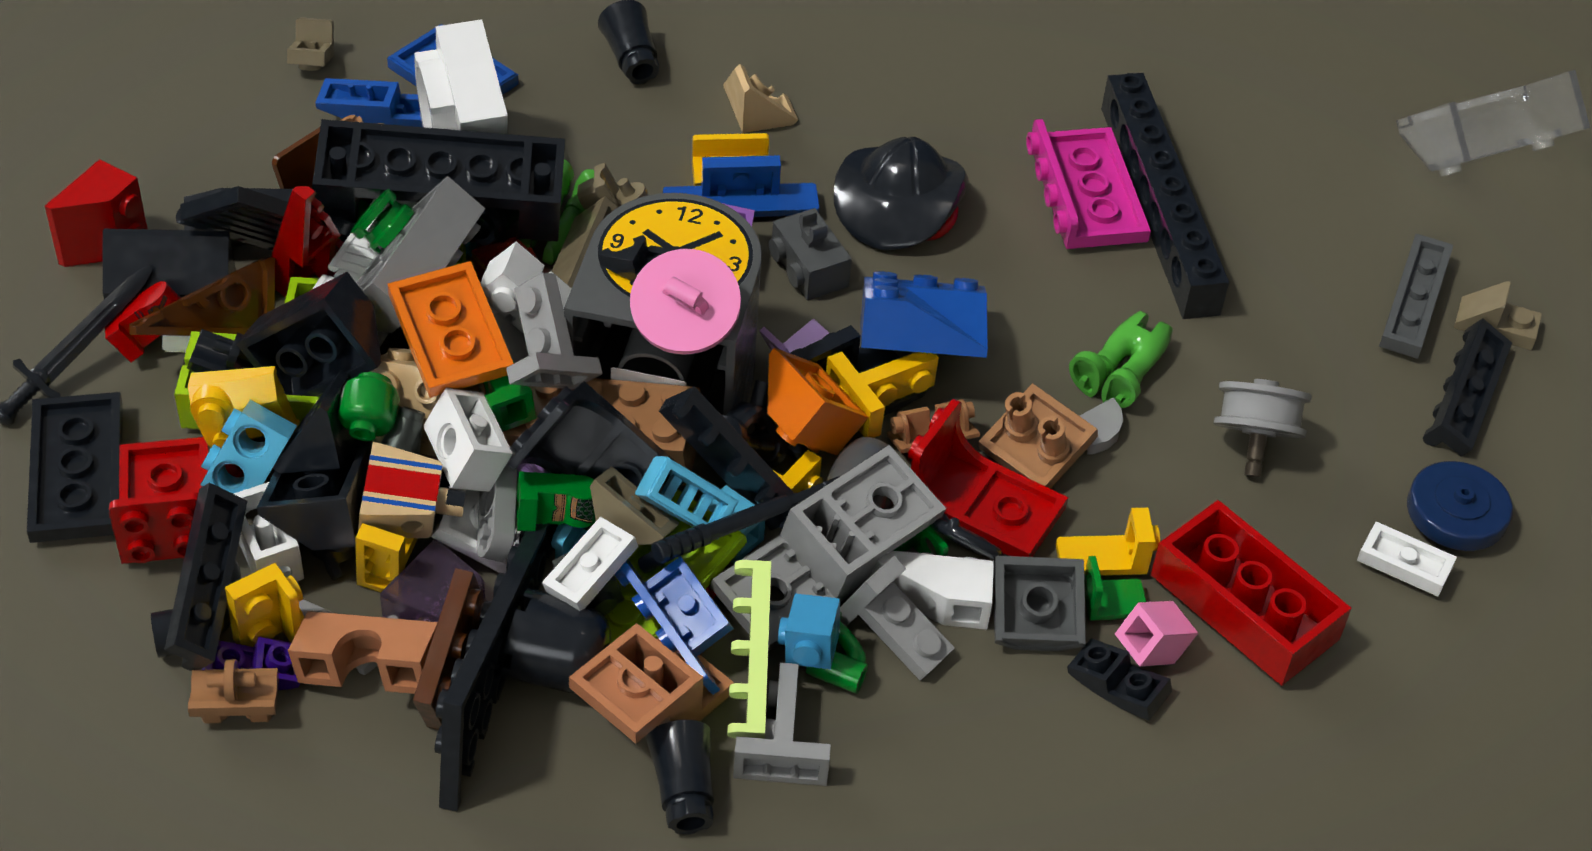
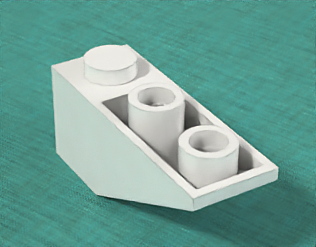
(946, 587)

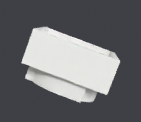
(460, 81)

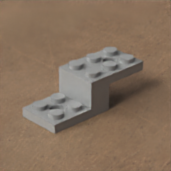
(837, 536)

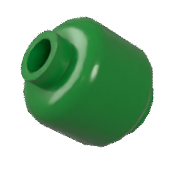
(368, 406)

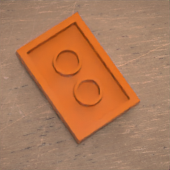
(450, 328)

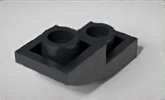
(1111, 676)

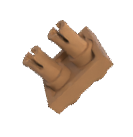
(1037, 436)

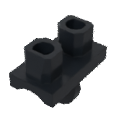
(217, 354)

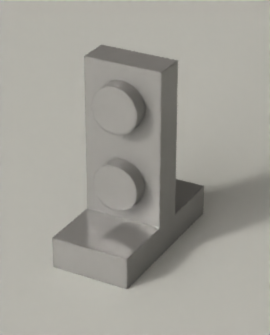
(548, 340)
(897, 620)
(778, 756)

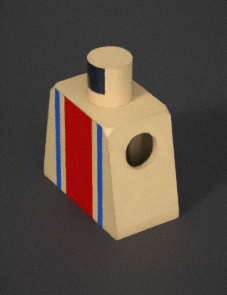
(405, 493)

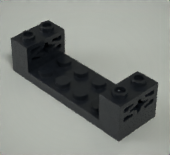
(493, 168)

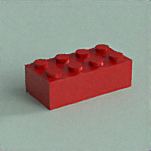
(1250, 592)

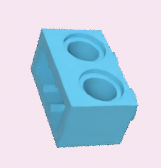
(252, 457)

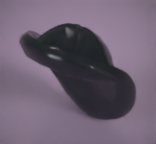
(897, 193)

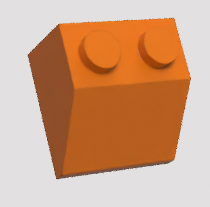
(810, 404)

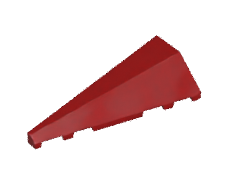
(305, 240)

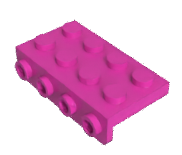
(1087, 187)

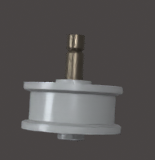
(1262, 412)

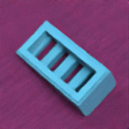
(654, 479)

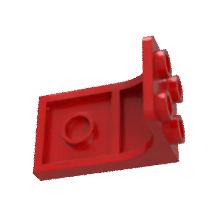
(981, 493)
(157, 498)

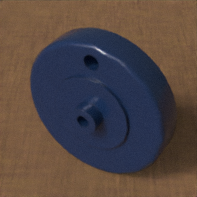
(1459, 505)

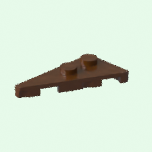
(219, 307)

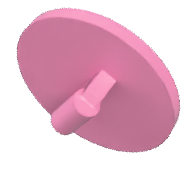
(685, 301)

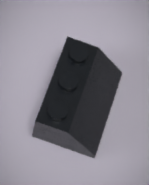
(178, 257)
(316, 337)
(319, 505)

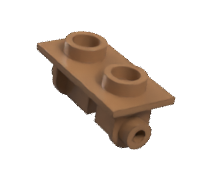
(916, 422)

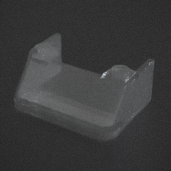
(1496, 123)

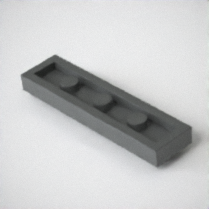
(1416, 296)

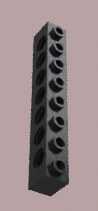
(1165, 197)

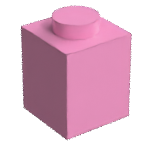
(1156, 633)

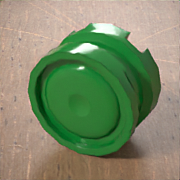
(386, 225)

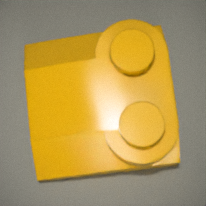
(218, 392)

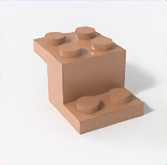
(645, 684)

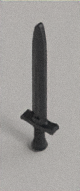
(70, 347)

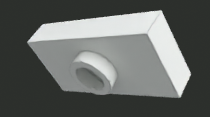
(1406, 558)
(590, 564)

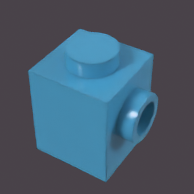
(811, 631)

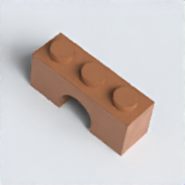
(335, 644)

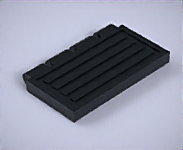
(246, 214)

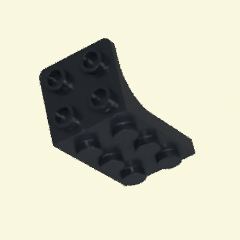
(585, 437)

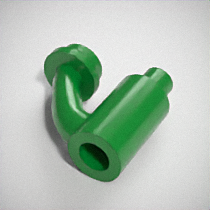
(847, 670)

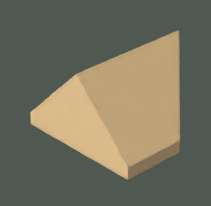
(754, 105)

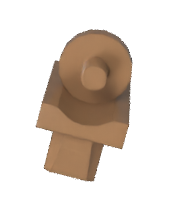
(233, 693)

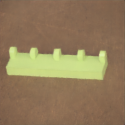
(756, 648)

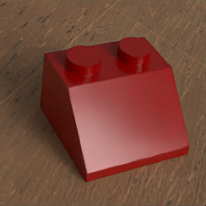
(93, 202)

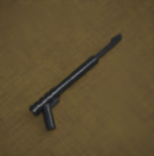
(703, 534)

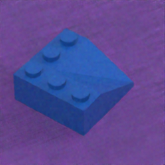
(924, 315)

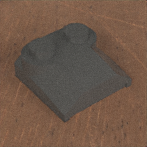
(1039, 603)

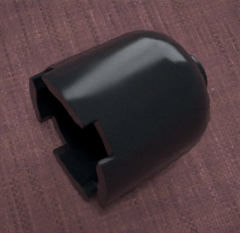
(553, 640)

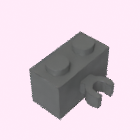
(810, 254)

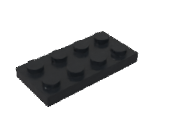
(73, 466)

